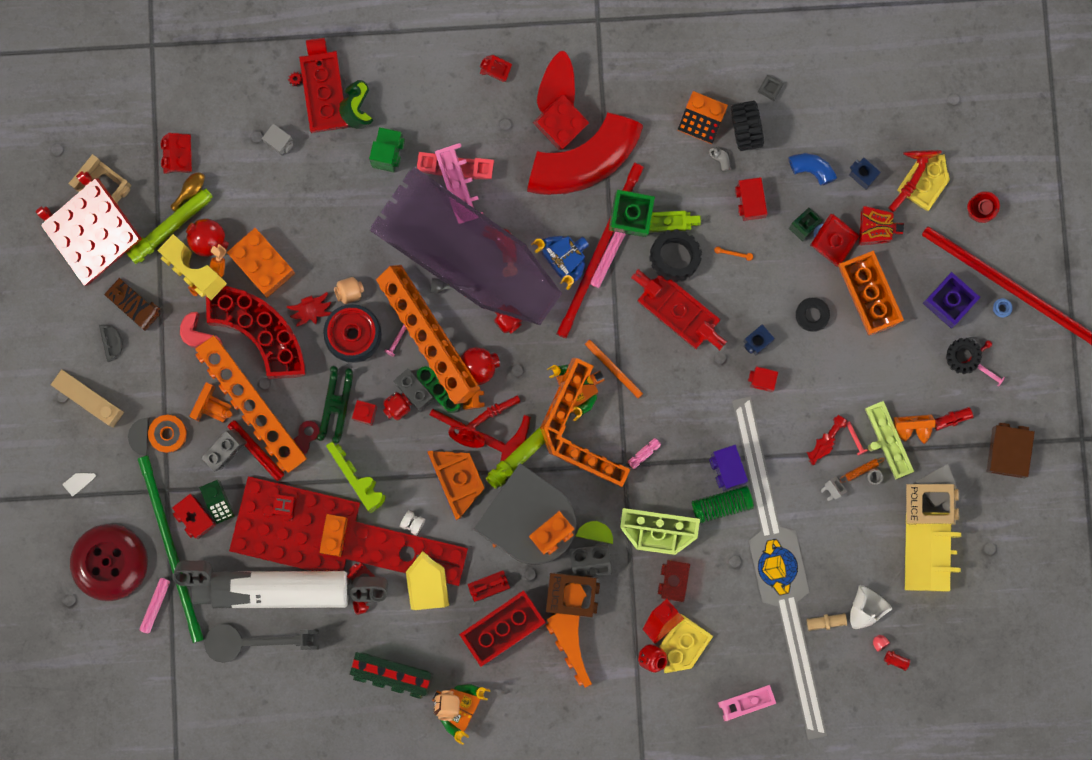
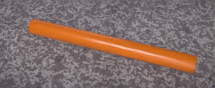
(613, 368)

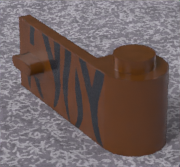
(133, 304)

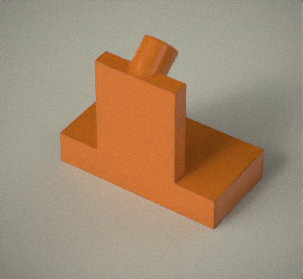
(210, 406)

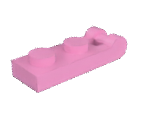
(747, 702)

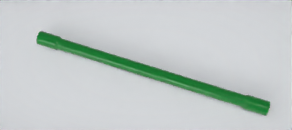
(147, 472)

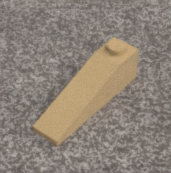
(87, 398)

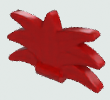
(310, 309)

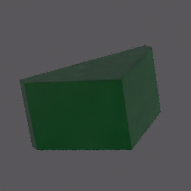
(805, 224)

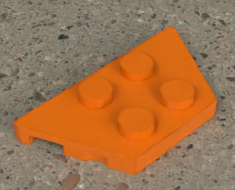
(458, 479)

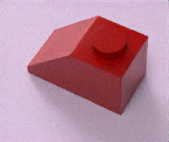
(662, 621)

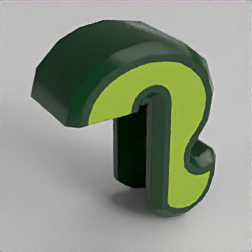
(350, 106)

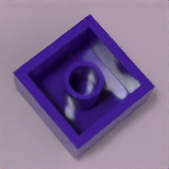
(951, 300)
(728, 468)

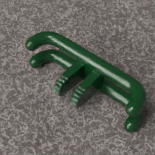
(336, 404)

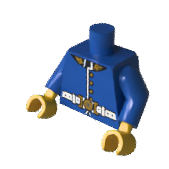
(564, 256)

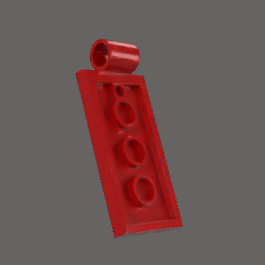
(322, 87)

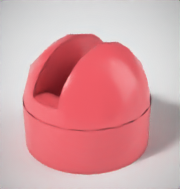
(880, 642)

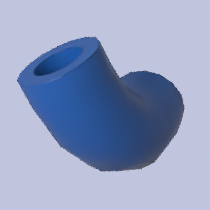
(813, 164)

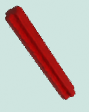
(257, 452)

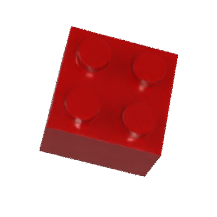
(560, 122)

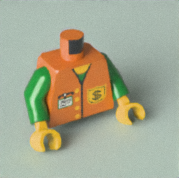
(589, 391)
(469, 699)

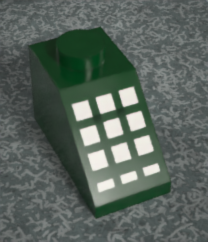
(217, 501)

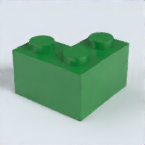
(386, 150)

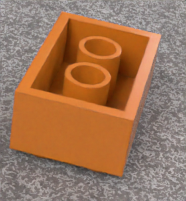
(261, 262)

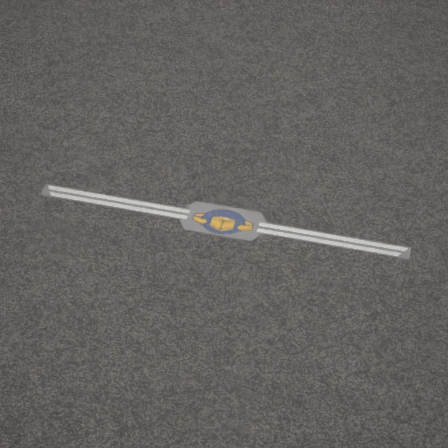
(779, 568)

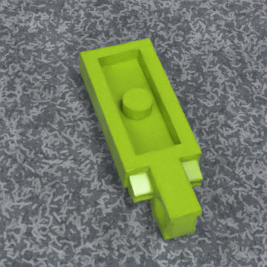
(673, 220)

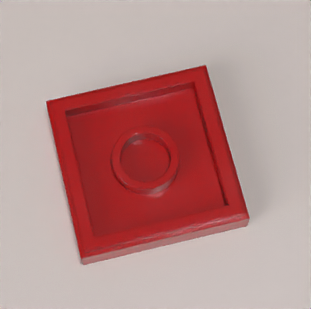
(834, 240)

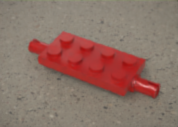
(678, 310)

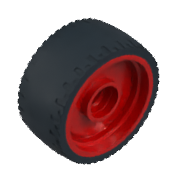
(350, 318)

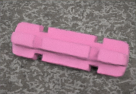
(644, 453)

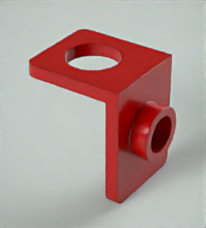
(357, 570)

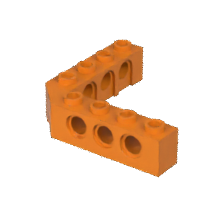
(554, 426)

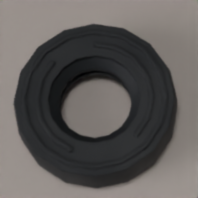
(801, 314)

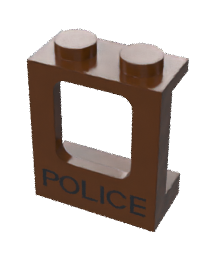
(556, 593)

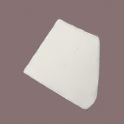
(78, 482)

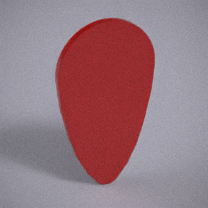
(557, 81)

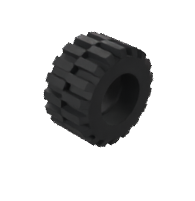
(747, 125)

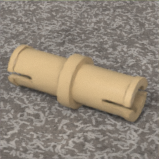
(826, 622)

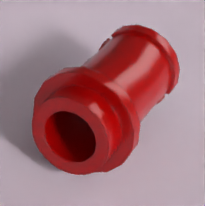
(896, 660)

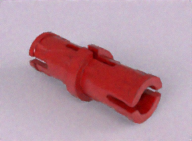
(953, 418)

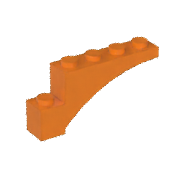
(566, 631)

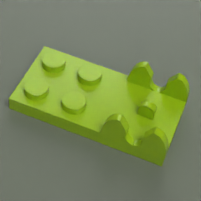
(364, 486)

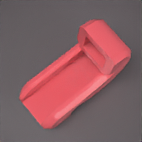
(188, 333)

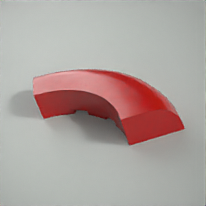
(588, 163)
(263, 326)

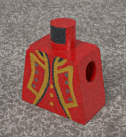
(877, 226)

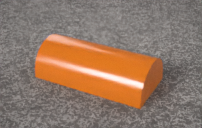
(871, 293)

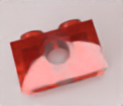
(681, 571)

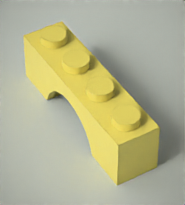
(204, 278)

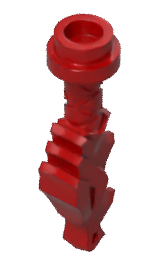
(825, 444)

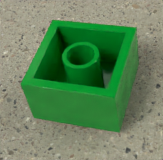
(631, 213)

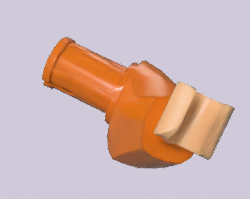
(217, 264)

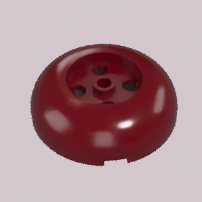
(131, 562)

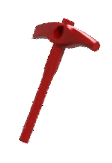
(507, 448)

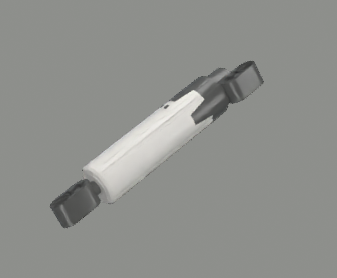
(276, 588)

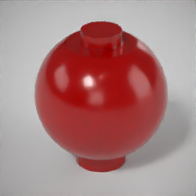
(205, 235)
(480, 364)

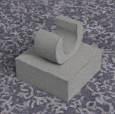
(835, 488)

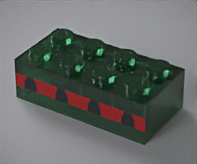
(392, 674)

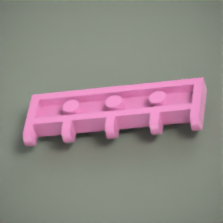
(453, 173)

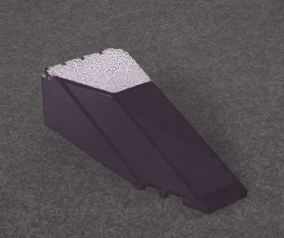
(466, 250)

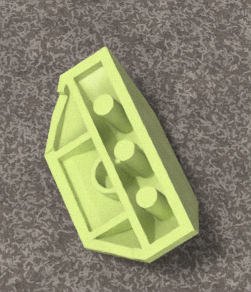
(658, 531)

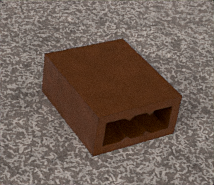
(1010, 451)

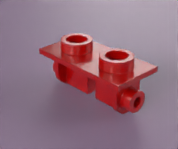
(488, 586)

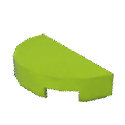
(595, 531)

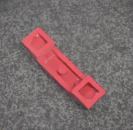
(474, 168)

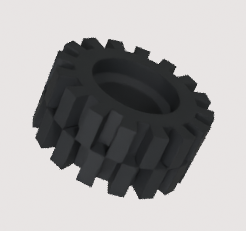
(968, 345)

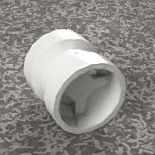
(416, 525)

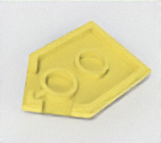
(930, 184)
(427, 584)
(684, 645)

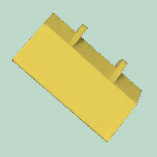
(929, 556)

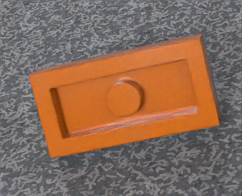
(922, 424)

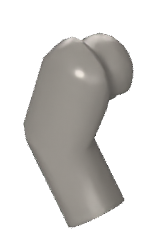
(721, 156)

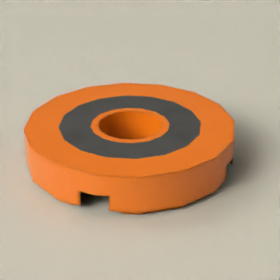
(156, 430)

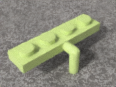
(888, 440)

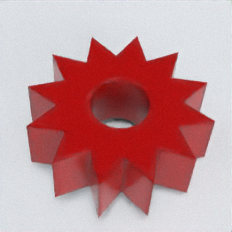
(295, 75)

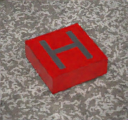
(283, 505)

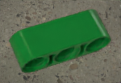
(430, 384)

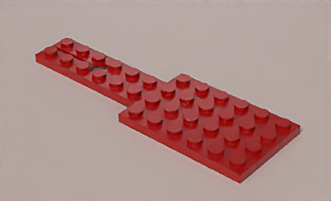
(298, 538)

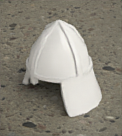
(867, 608)

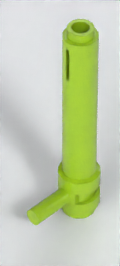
(169, 226)
(504, 470)

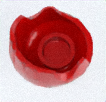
(983, 207)

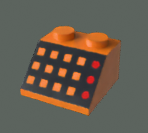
(702, 117)

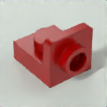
(495, 67)

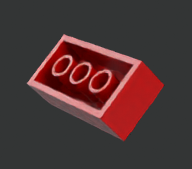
(502, 628)

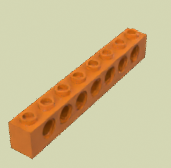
(420, 321)
(214, 346)

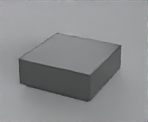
(770, 87)

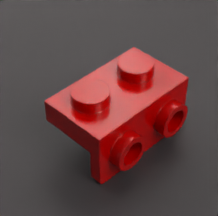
(176, 153)

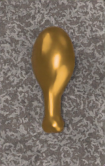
(190, 188)

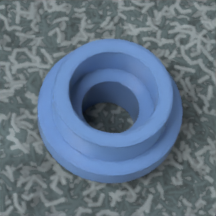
(1008, 307)

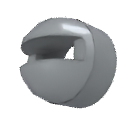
(879, 476)

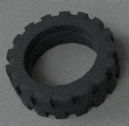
(676, 237)

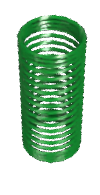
(697, 507)

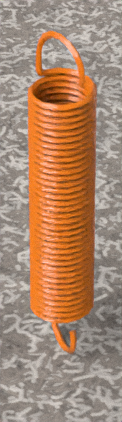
(862, 469)

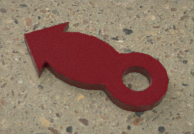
(302, 440)

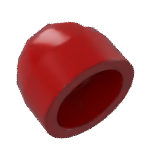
(360, 607)

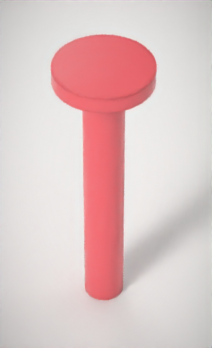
(856, 440)

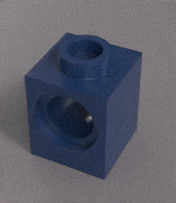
(864, 181)
(760, 332)

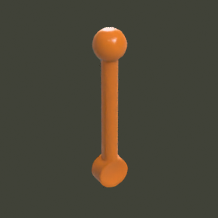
(749, 256)

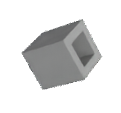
(278, 140)

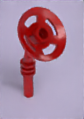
(922, 158)
(468, 435)

